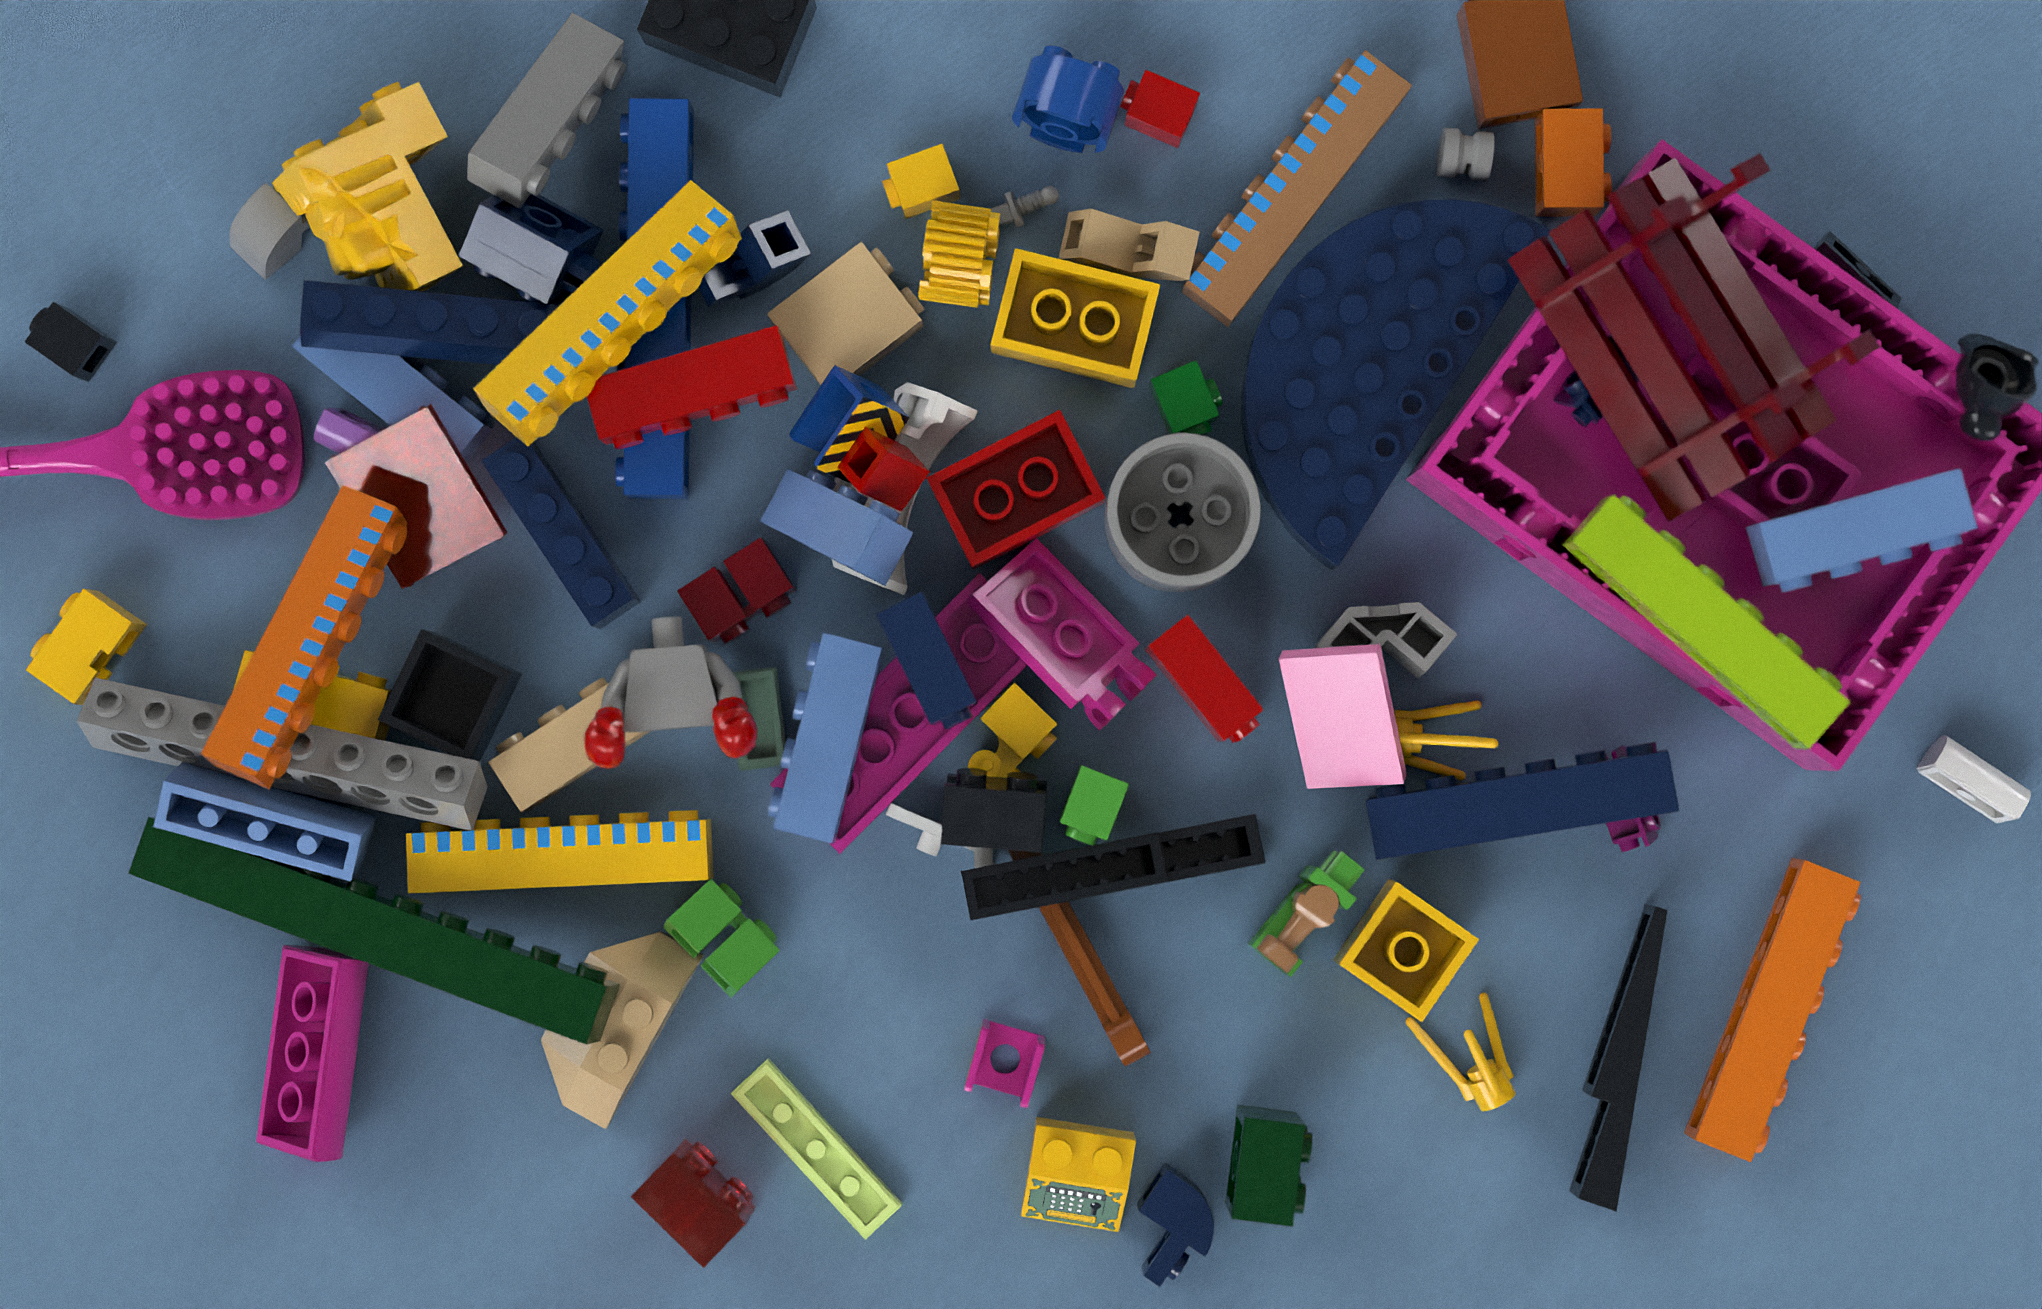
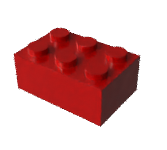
(1016, 489)

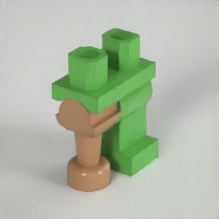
(1306, 908)

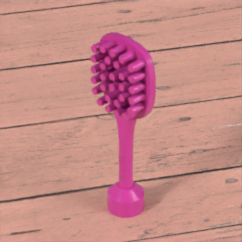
(191, 447)

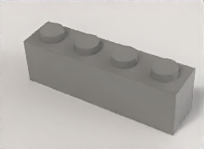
(546, 111)

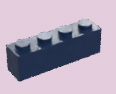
(561, 532)

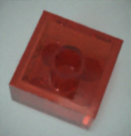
(695, 1201)

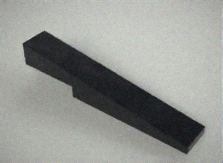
(1113, 867)
(1617, 1067)

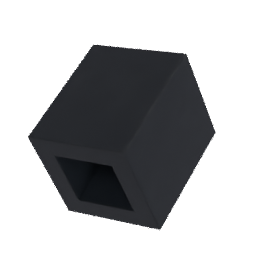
(69, 341)

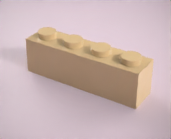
(553, 754)

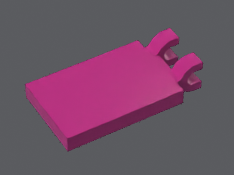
(1062, 633)

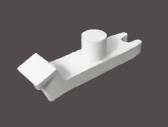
(931, 836)

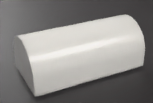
(1974, 781)

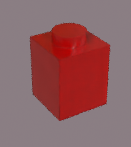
(1159, 107)
(883, 469)

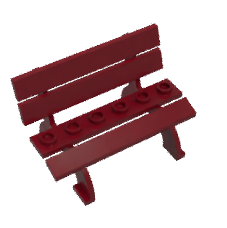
(1719, 310)

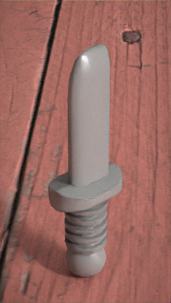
(1014, 209)

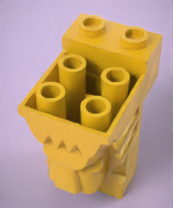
(367, 197)

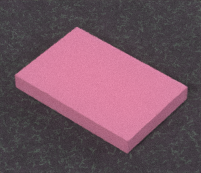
(1343, 716)

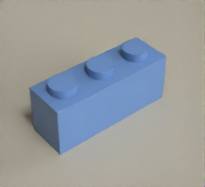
(838, 524)

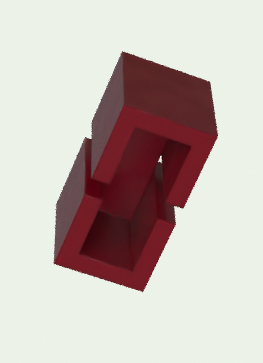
(716, 604)

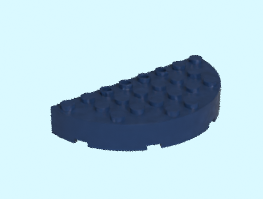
(1365, 355)

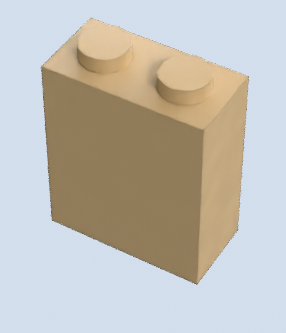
(848, 315)

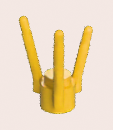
(1412, 736)
(1487, 1081)

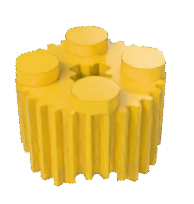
(956, 254)

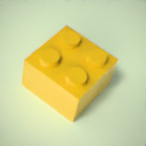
(1405, 949)

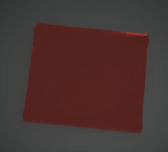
(432, 487)

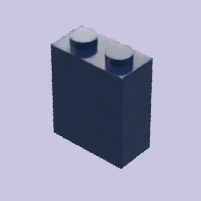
(928, 661)

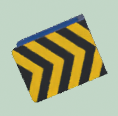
(840, 414)

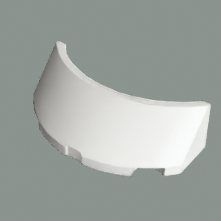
(930, 428)

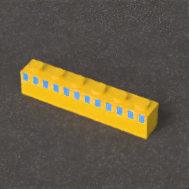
(609, 313)
(560, 855)

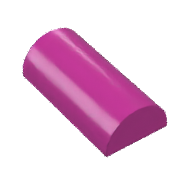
(312, 1052)

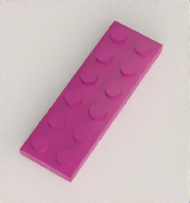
(897, 733)

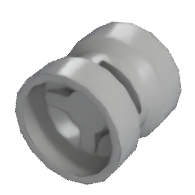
(1465, 154)

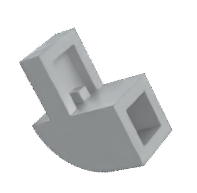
(267, 231)

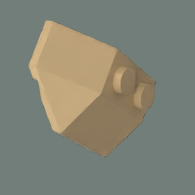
(651, 981)

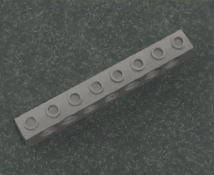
(322, 761)

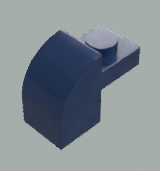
(762, 257)
(1184, 1214)

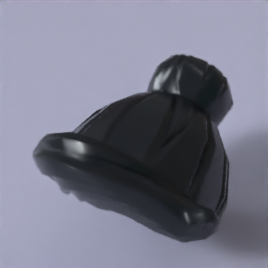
(1992, 383)

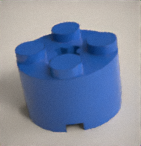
(1069, 100)

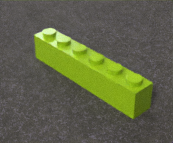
(1707, 622)

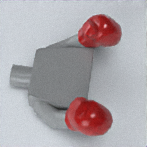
(670, 690)

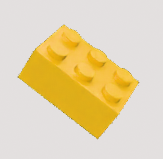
(1074, 318)

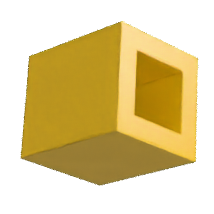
(919, 180)

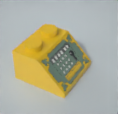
(1078, 1174)

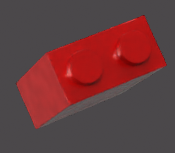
(1205, 681)

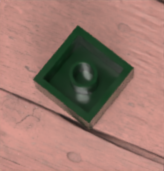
(1266, 1166)

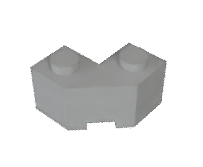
(1403, 630)

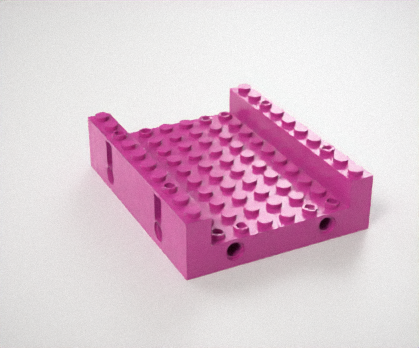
(1533, 474)

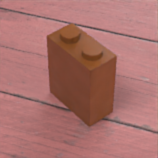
(1518, 59)

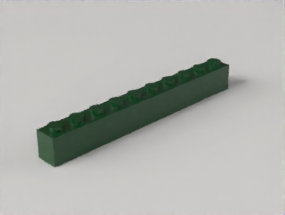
(385, 932)

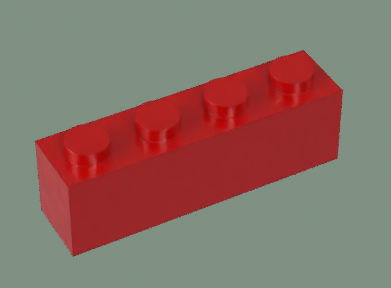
(691, 386)

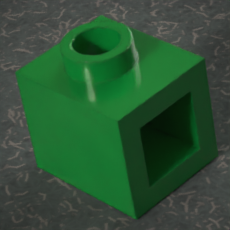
(1186, 399)

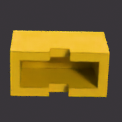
(83, 644)

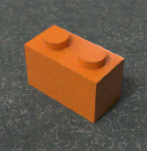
(1571, 162)

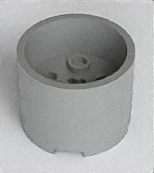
(1176, 473)

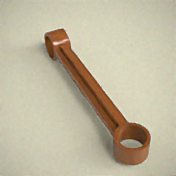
(1093, 977)

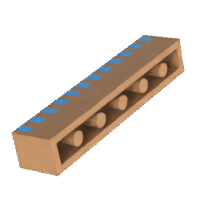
(1296, 187)

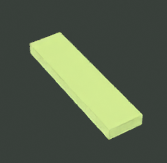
(816, 1148)

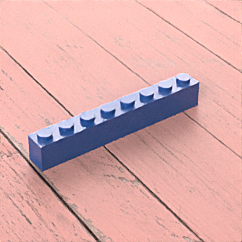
(657, 168)

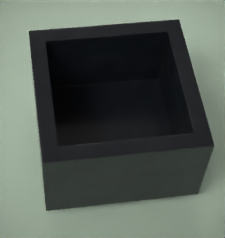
(449, 696)

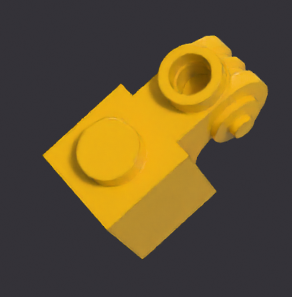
(1021, 730)

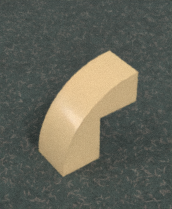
(1127, 247)

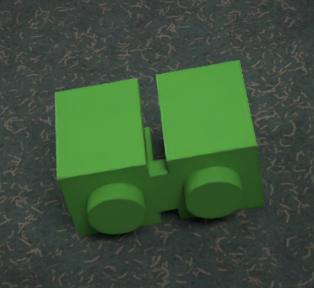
(1092, 805)
(705, 918)

